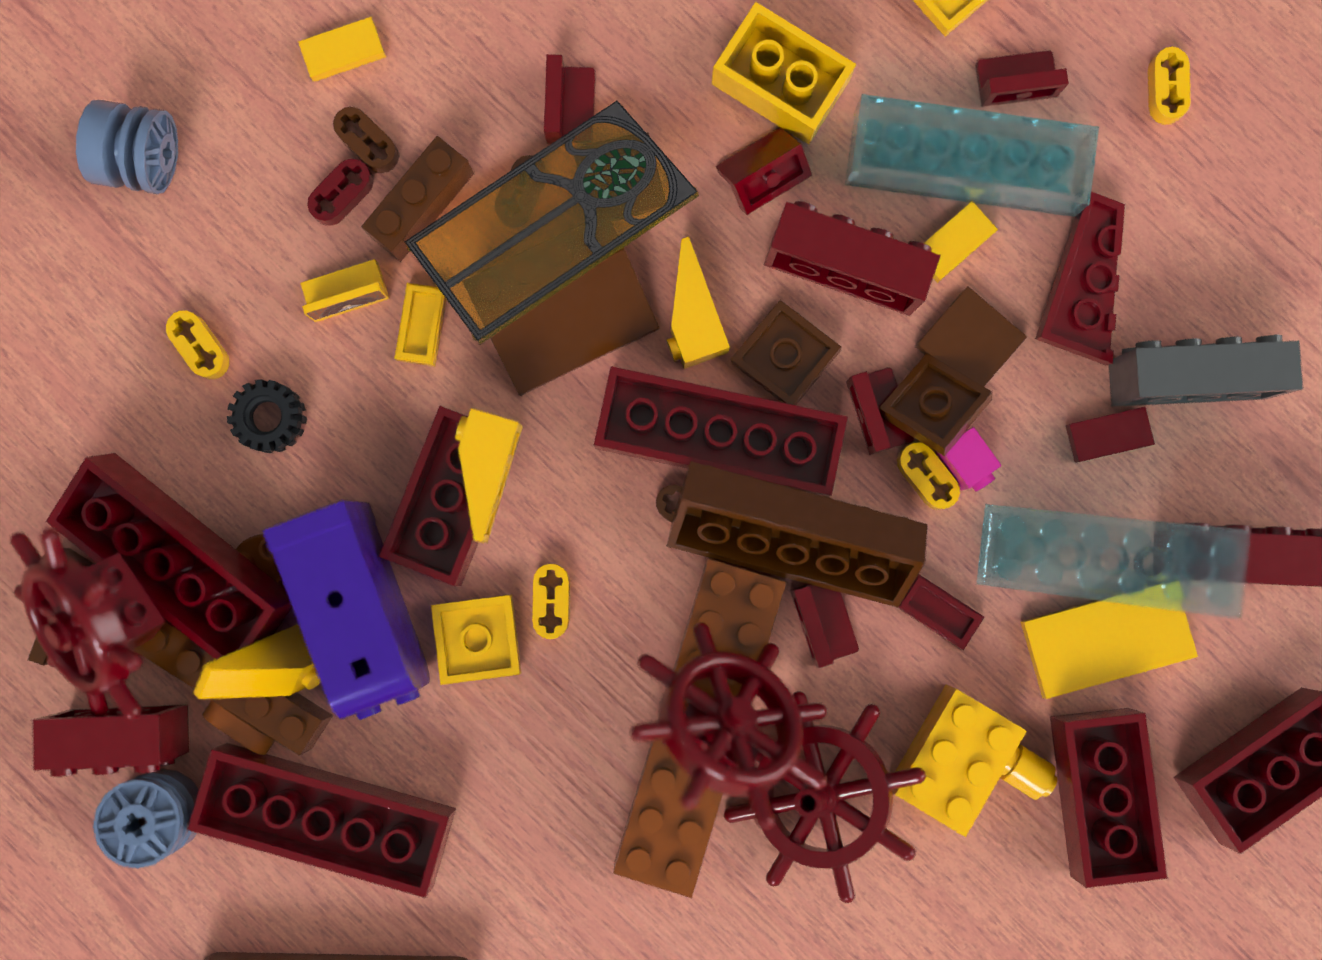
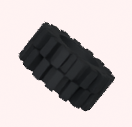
(244, 410)

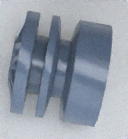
(127, 146)
(166, 803)

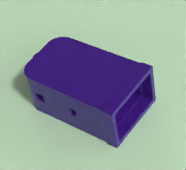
(349, 608)

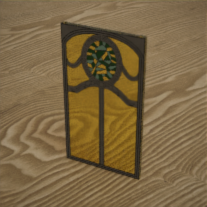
(550, 221)

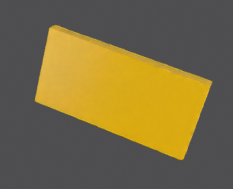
(1104, 644)

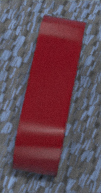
(333, 185)

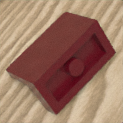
(1019, 78)
(567, 97)
(765, 169)
(868, 394)
(824, 624)

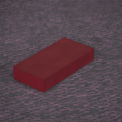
(1110, 434)
(940, 612)

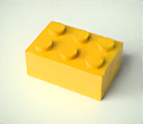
(782, 73)
(963, 756)

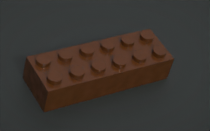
(797, 535)

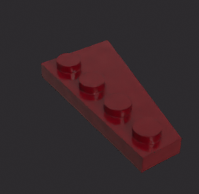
(1084, 289)

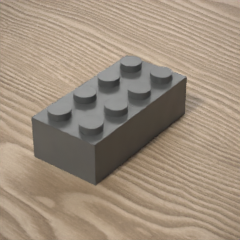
(1205, 372)

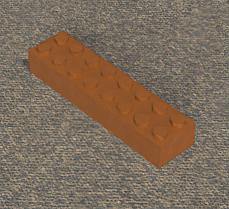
(661, 838)

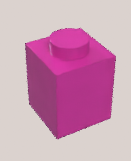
(971, 461)

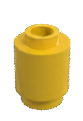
(1030, 773)

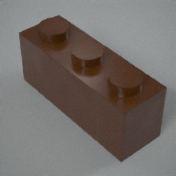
(418, 197)

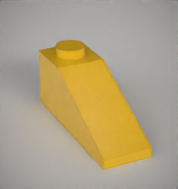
(695, 322)
(486, 459)
(263, 669)

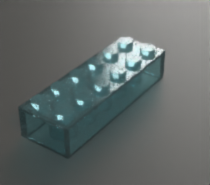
(972, 155)
(1115, 559)

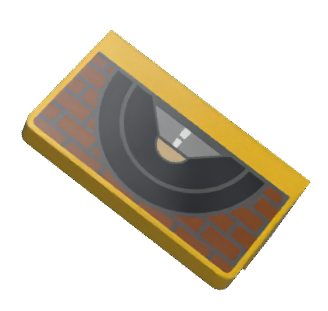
(344, 291)

